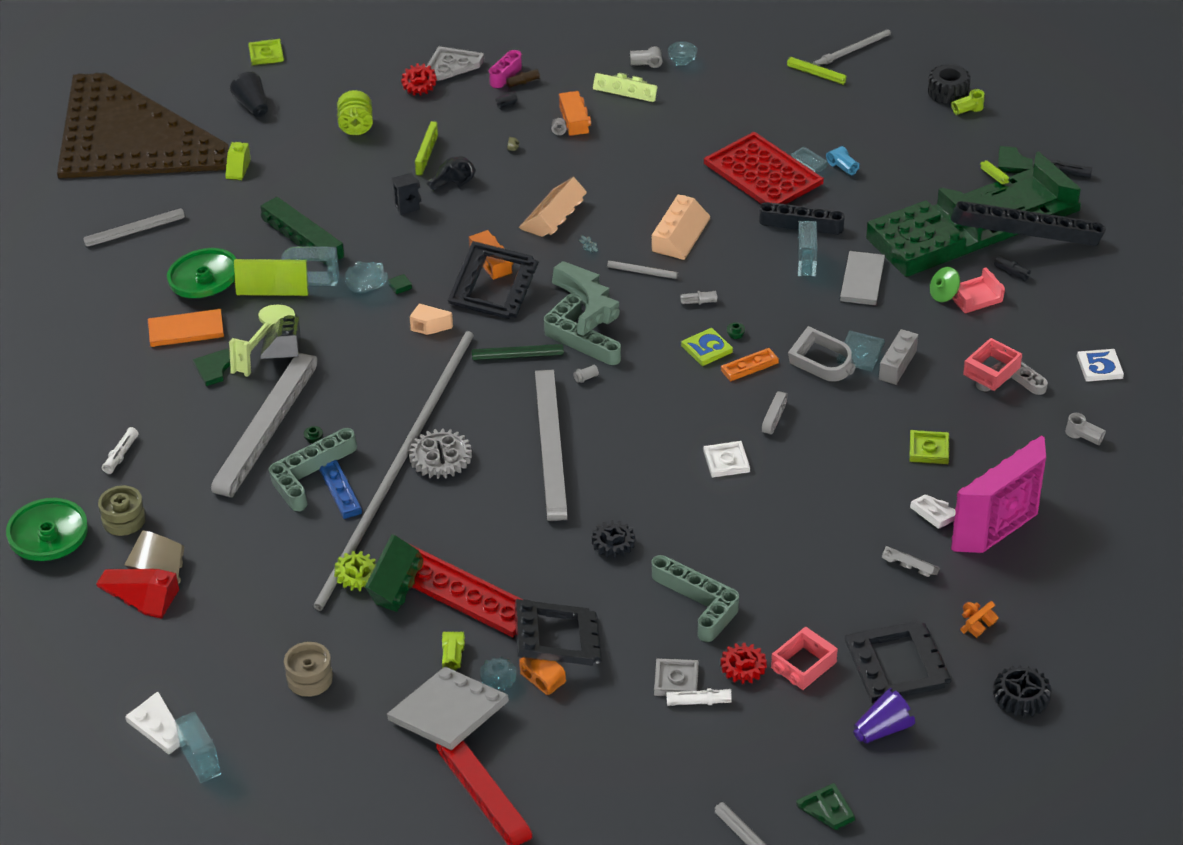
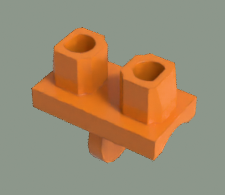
(973, 624)

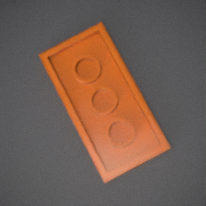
(185, 327)

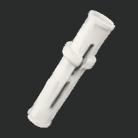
(128, 438)
(699, 697)

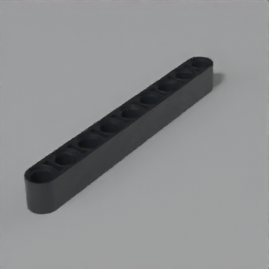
(1027, 223)

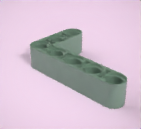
(561, 327)
(292, 468)
(719, 598)

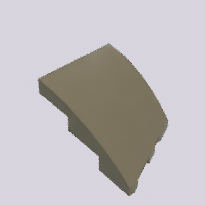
(156, 552)

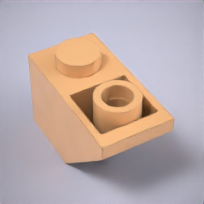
(430, 320)

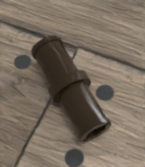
(523, 78)

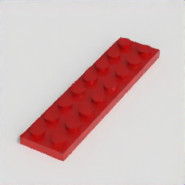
(466, 593)

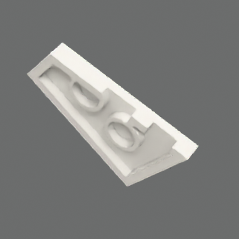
(155, 722)

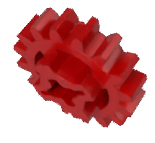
(419, 79)
(743, 663)

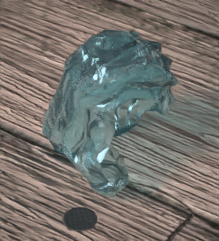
(365, 276)

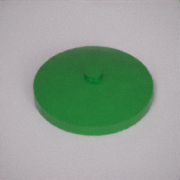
(202, 273)
(47, 529)

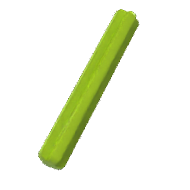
(816, 70)

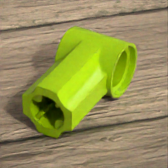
(973, 102)
(452, 646)

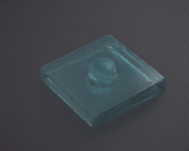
(864, 350)

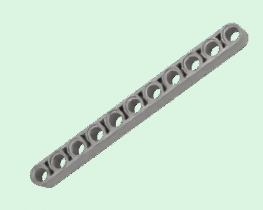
(264, 425)
(550, 446)

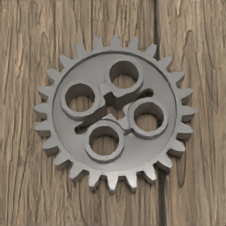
(426, 457)

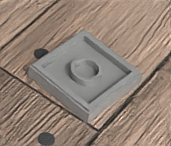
(675, 676)

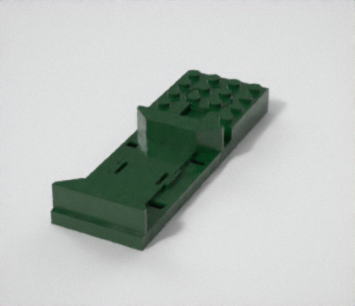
(926, 236)

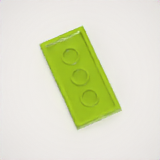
(271, 277)

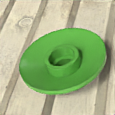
(944, 284)

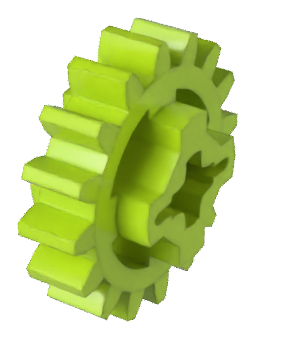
(354, 570)

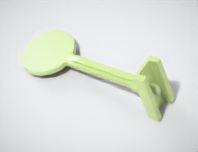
(241, 350)

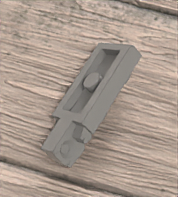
(908, 561)

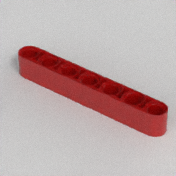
(486, 793)

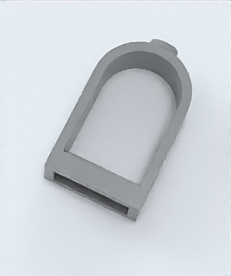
(803, 344)

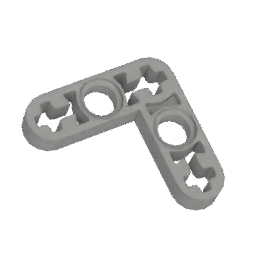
(1035, 383)

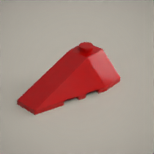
(145, 589)

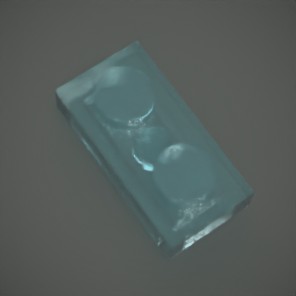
(810, 159)

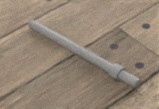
(828, 58)

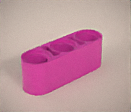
(506, 67)

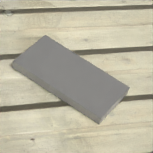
(862, 278)

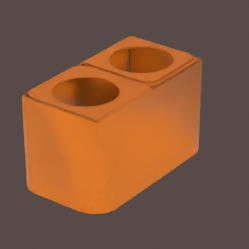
(544, 674)

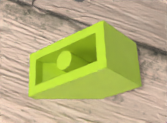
(237, 160)

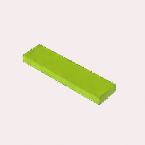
(426, 148)

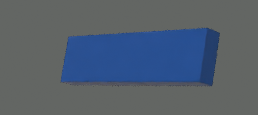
(340, 490)

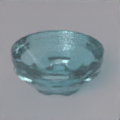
(682, 52)

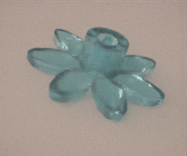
(588, 245)

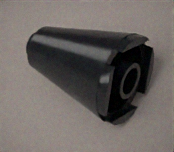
(250, 92)

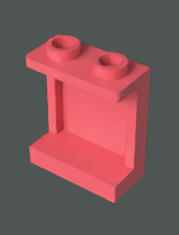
(979, 292)

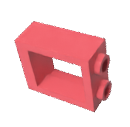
(987, 376)
(814, 644)

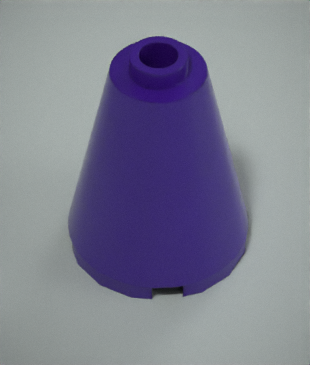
(884, 718)

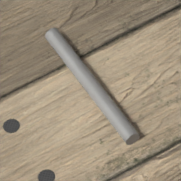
(641, 269)

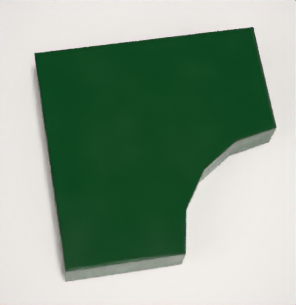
(1012, 161)
(212, 366)

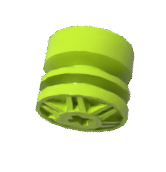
(354, 112)

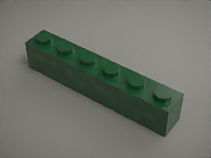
(298, 227)

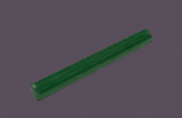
(517, 352)

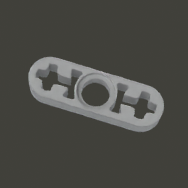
(774, 412)

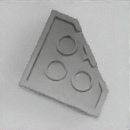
(451, 62)

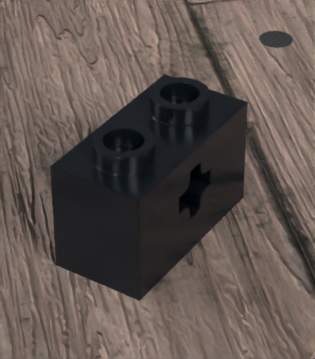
(406, 193)

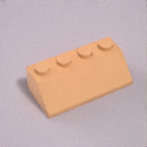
(554, 208)
(680, 228)

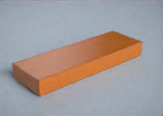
(749, 364)

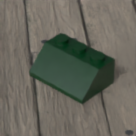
(394, 573)

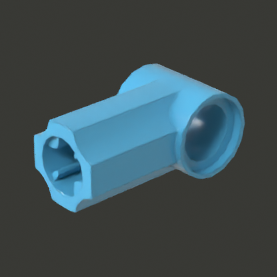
(842, 159)

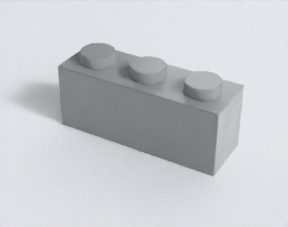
(898, 356)

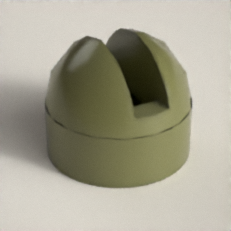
(513, 144)

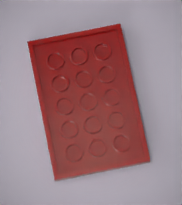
(763, 170)

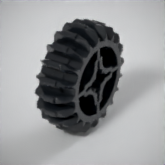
(1009, 693)

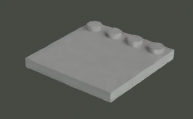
(447, 707)

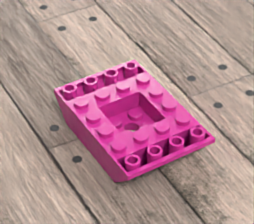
(999, 500)

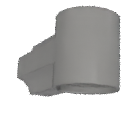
(649, 57)
(1079, 427)

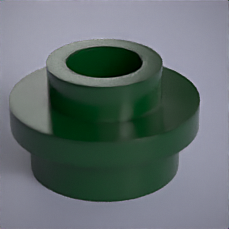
(735, 330)
(313, 434)

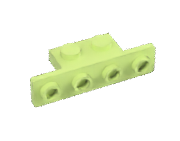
(625, 86)

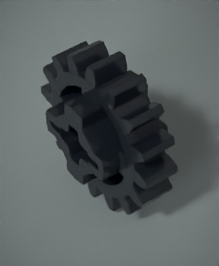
(613, 539)

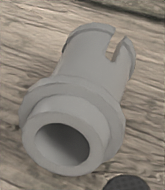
(586, 373)

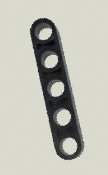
(789, 216)

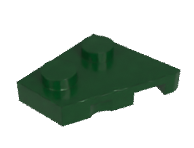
(827, 806)

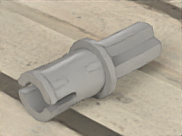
(699, 297)

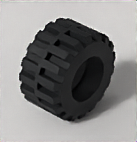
(948, 83)

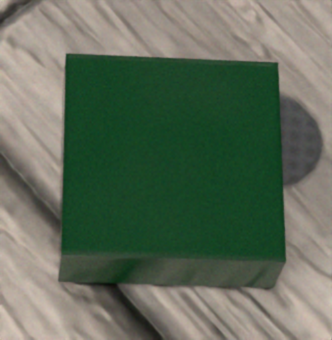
(400, 284)

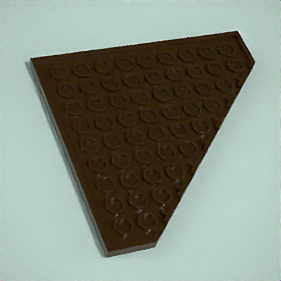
(126, 133)

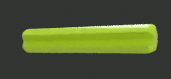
(994, 172)

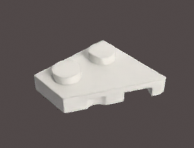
(933, 510)

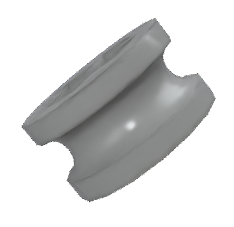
(559, 121)

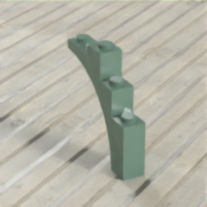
(594, 296)

